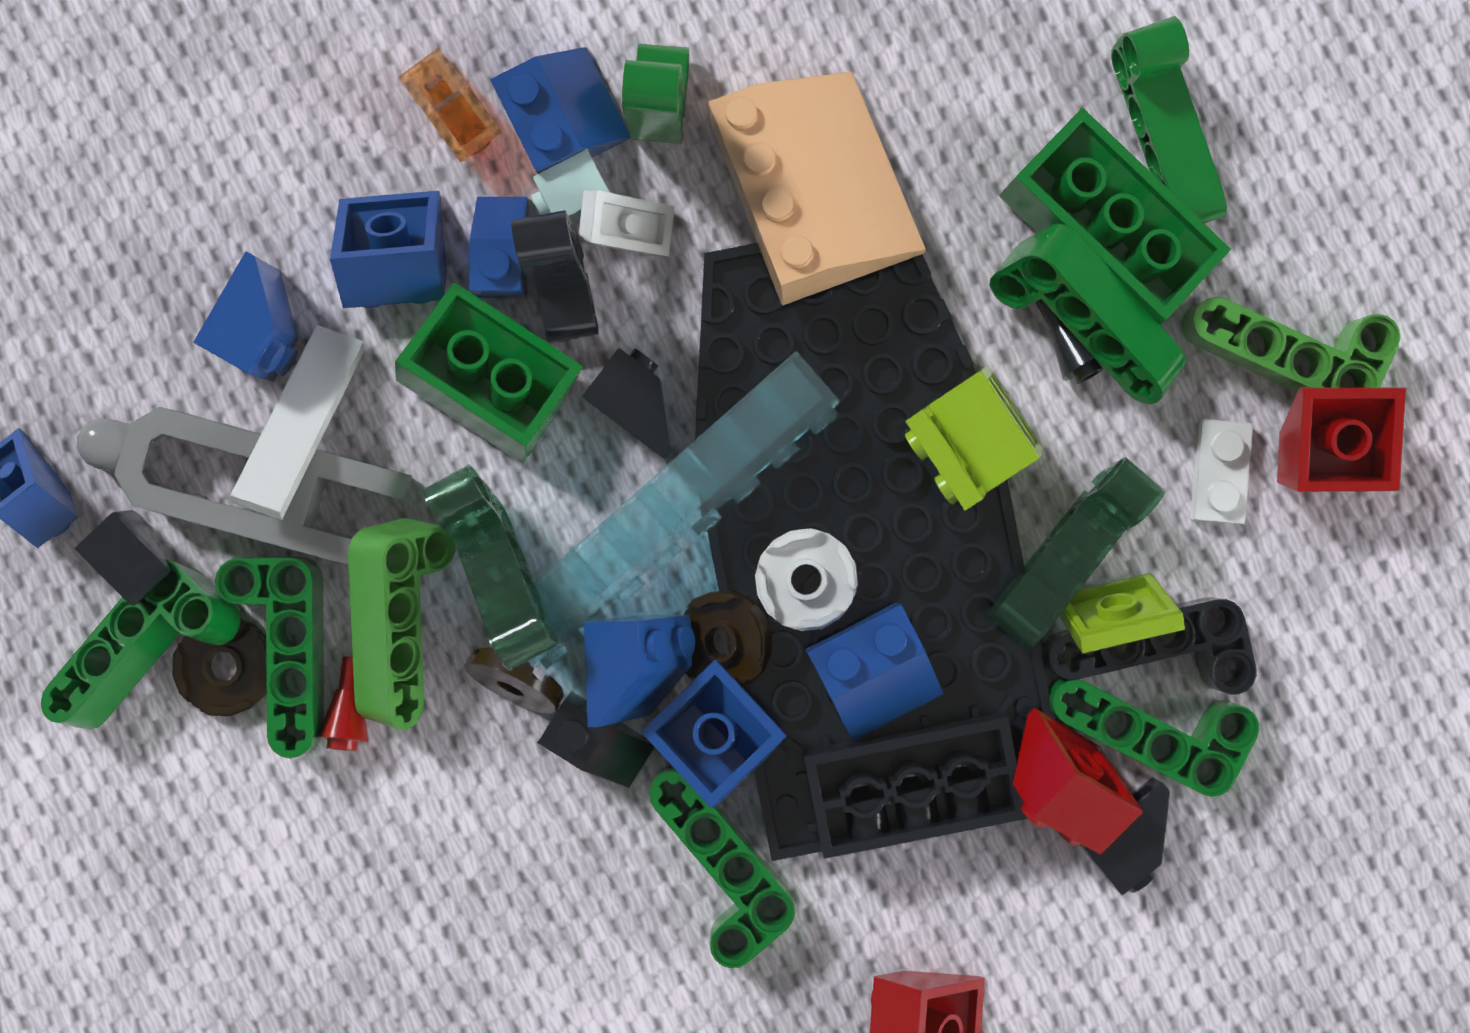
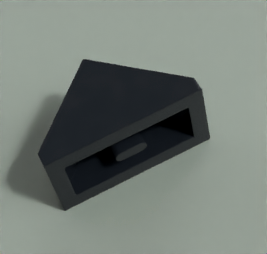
(125, 555)

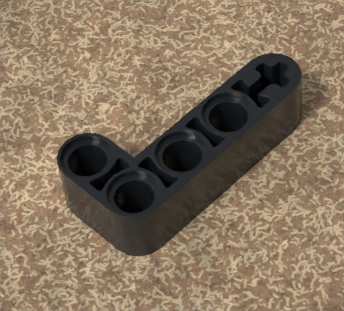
(555, 267)
(1208, 648)

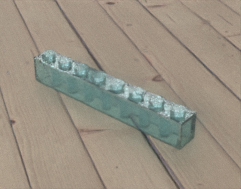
(683, 499)

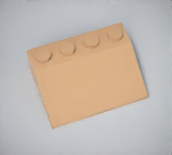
(813, 182)

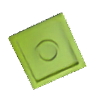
(1121, 613)

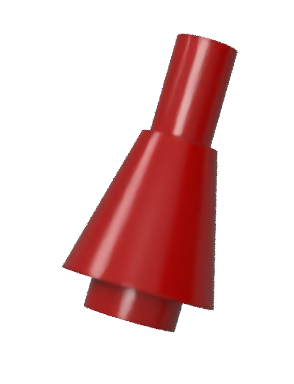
(343, 724)

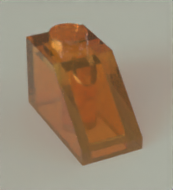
(450, 105)

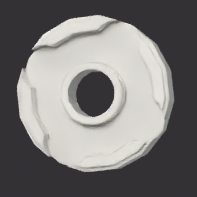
(836, 585)

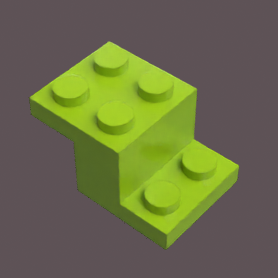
(973, 438)

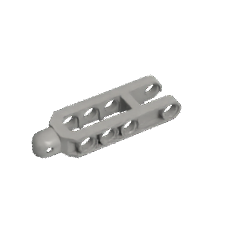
(125, 448)

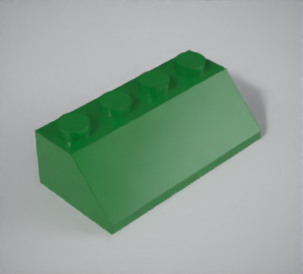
(1120, 211)

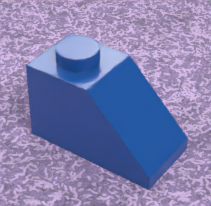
(492, 253)
(31, 492)

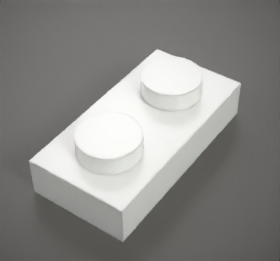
(626, 223)
(1221, 471)

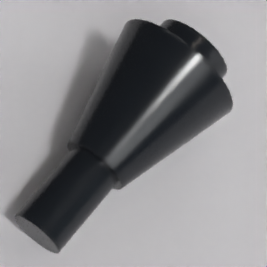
(1071, 354)

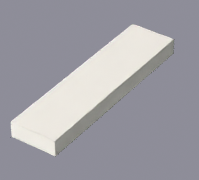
(298, 423)

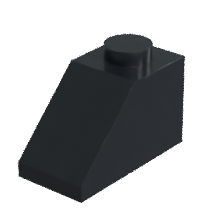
(633, 398)
(604, 751)
(1140, 848)

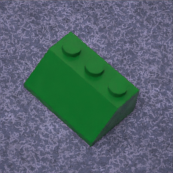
(487, 372)

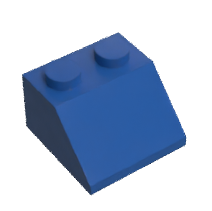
(560, 107)
(389, 250)
(252, 322)
(634, 664)
(875, 670)
(714, 734)

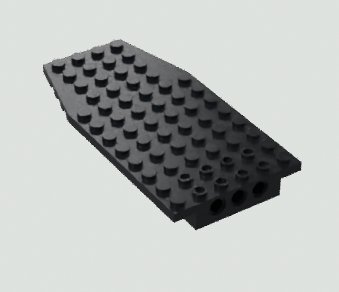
(886, 355)

